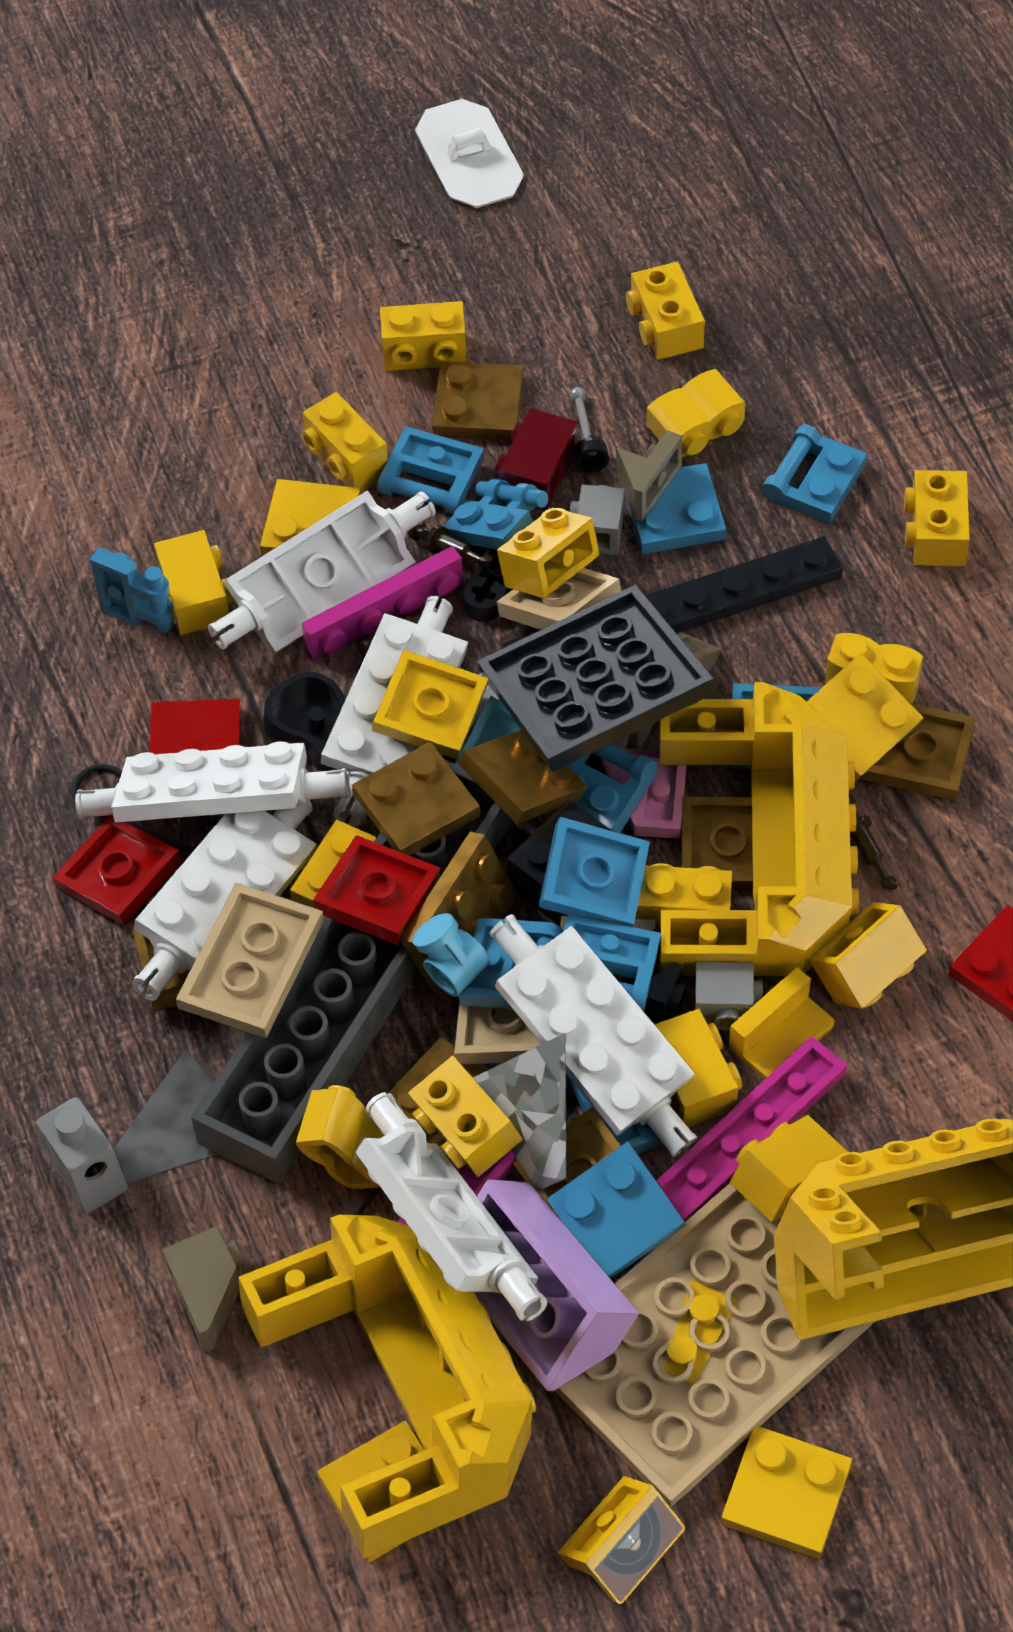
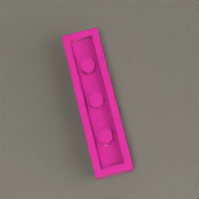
(395, 596)

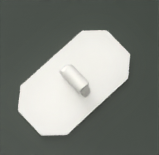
(469, 153)

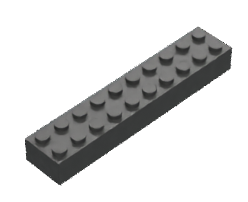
(322, 1027)

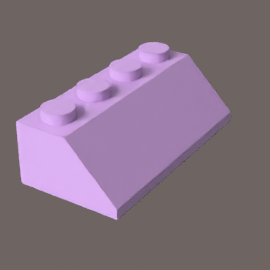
(583, 1309)

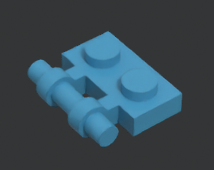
(489, 520)
(128, 593)

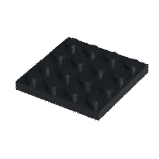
(596, 677)

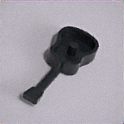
(304, 712)

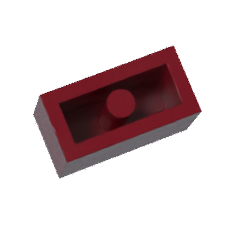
(539, 452)

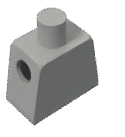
(74, 1144)

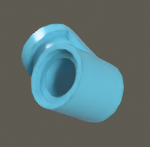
(452, 953)

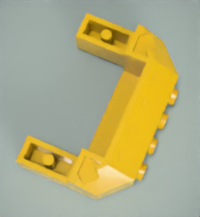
(797, 831)
(437, 1356)

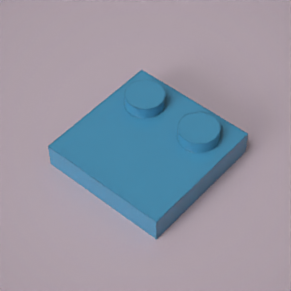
(683, 514)
(594, 873)
(617, 1210)

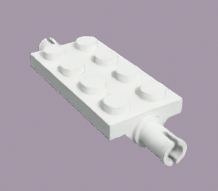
(320, 570)
(352, 739)
(213, 783)
(242, 849)
(610, 1042)
(445, 1211)

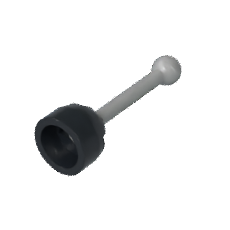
(589, 443)

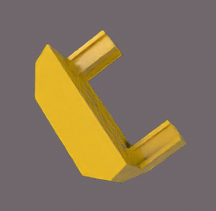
(898, 1229)

